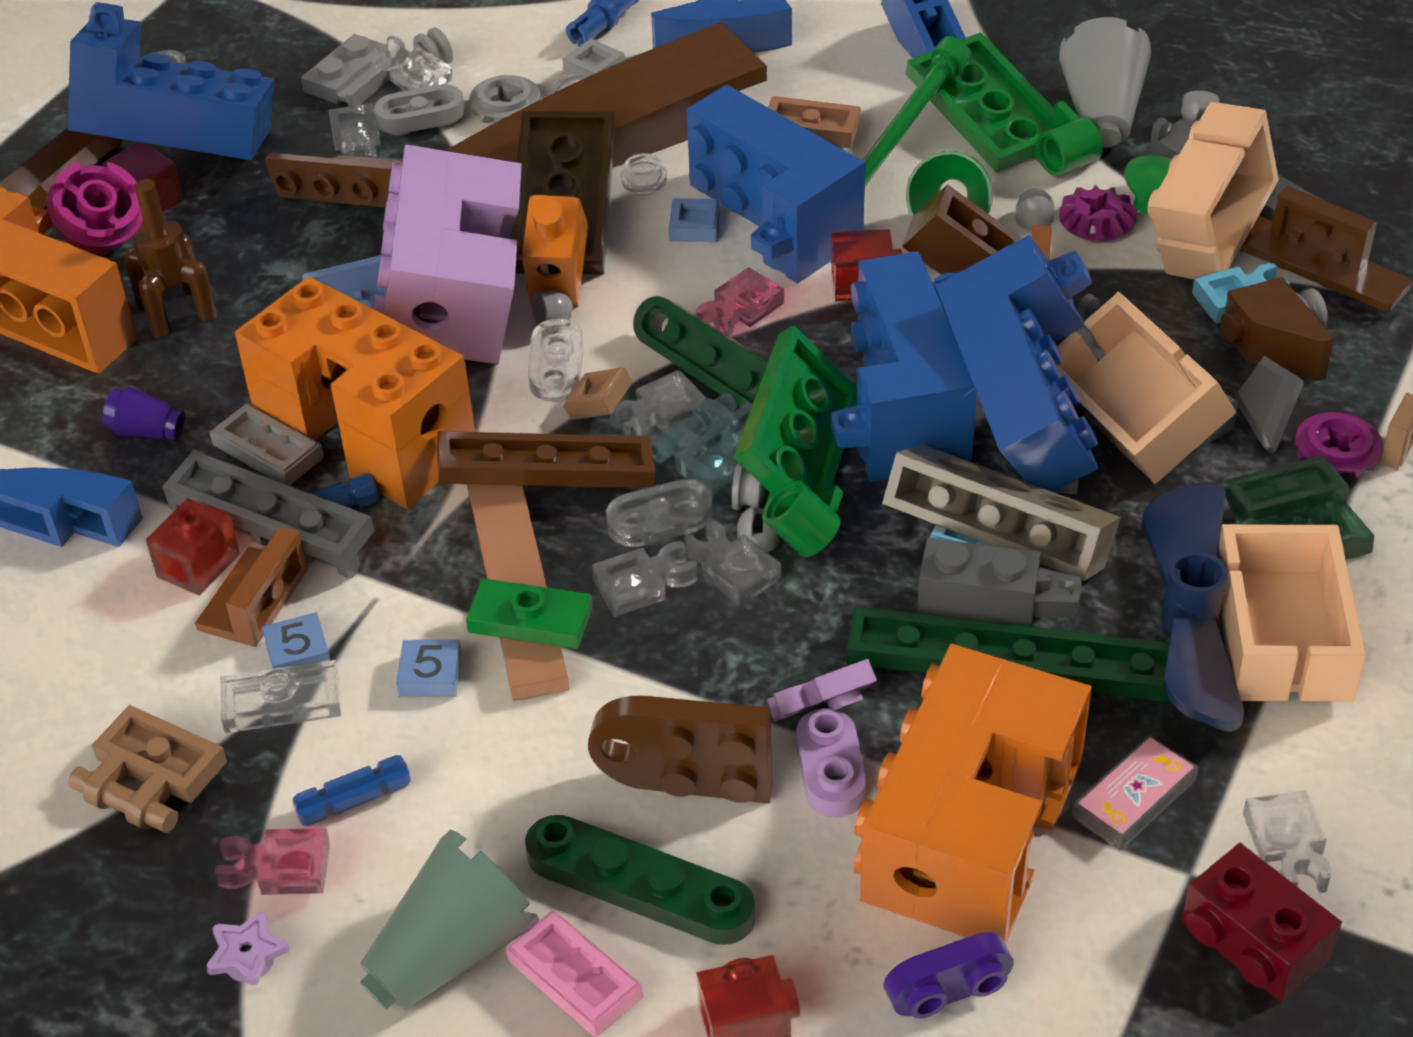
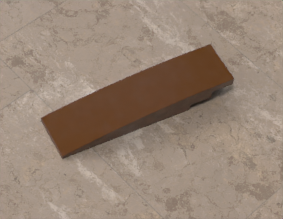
(643, 91)

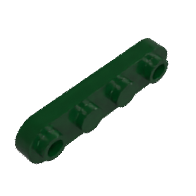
(699, 348)
(640, 879)

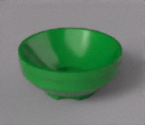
(943, 166)

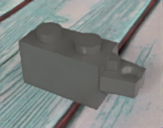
(992, 584)

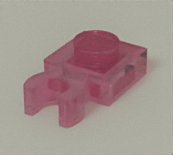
(744, 299)
(284, 864)

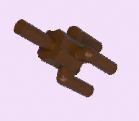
(163, 261)

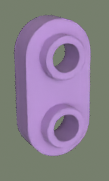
(831, 756)

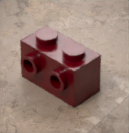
(1260, 922)

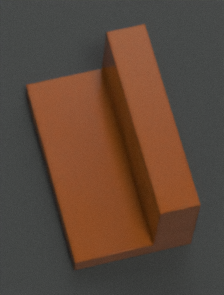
(256, 589)

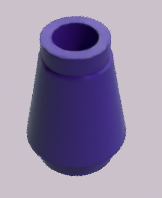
(141, 416)

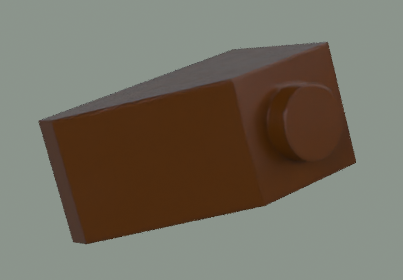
(955, 233)
(1276, 324)

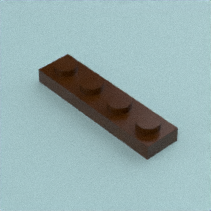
(545, 459)

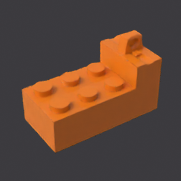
(58, 293)

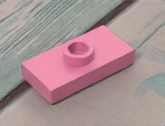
(574, 973)

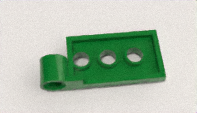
(1057, 135)
(801, 394)

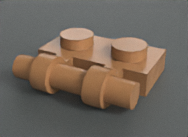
(160, 756)

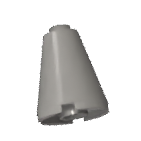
(1106, 74)

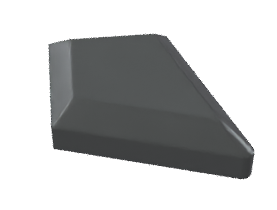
(1268, 401)

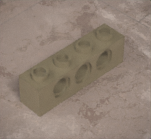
(1001, 510)

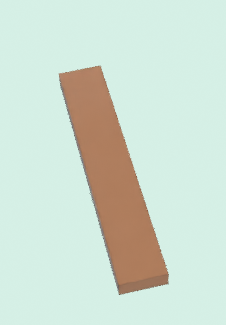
(513, 556)

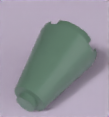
(444, 925)

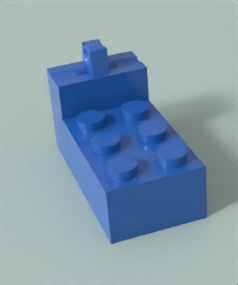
(158, 99)
(775, 178)
(1006, 327)
(912, 369)

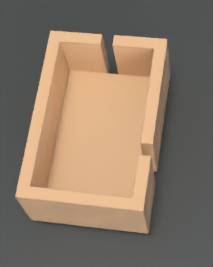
(1214, 191)
(1142, 388)
(1290, 613)

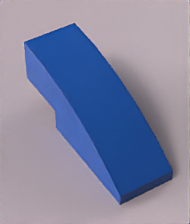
(757, 23)
(62, 502)

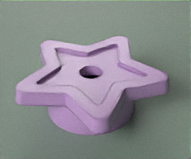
(246, 965)

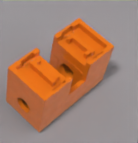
(334, 361)
(965, 789)

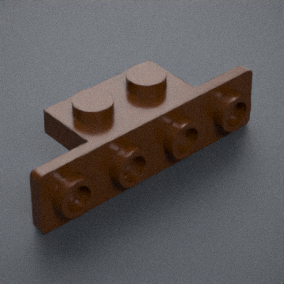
(41, 170)
(332, 179)
(1325, 247)

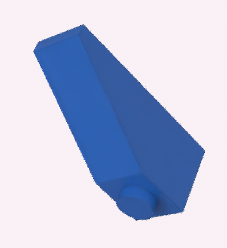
(921, 24)

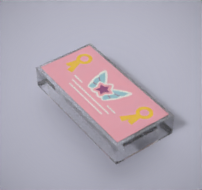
(1134, 792)

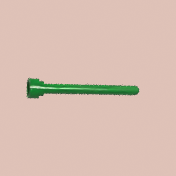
(948, 60)

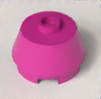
(94, 207)

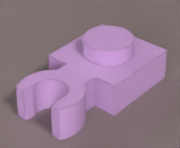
(836, 689)

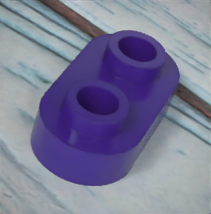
(948, 974)

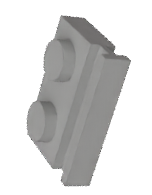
(347, 73)

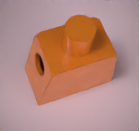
(554, 236)

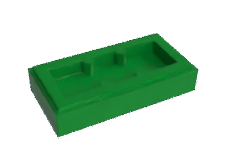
(529, 613)

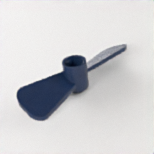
(1184, 541)

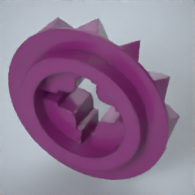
(1113, 220)
(1344, 431)

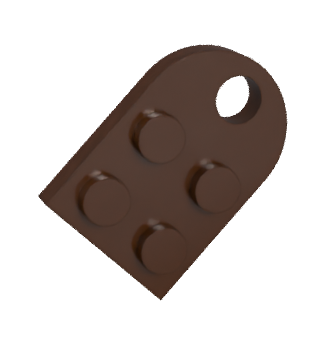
(685, 747)

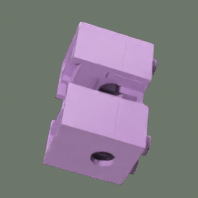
(451, 249)

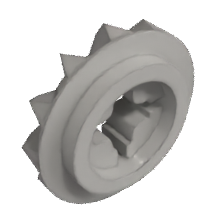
(516, 90)

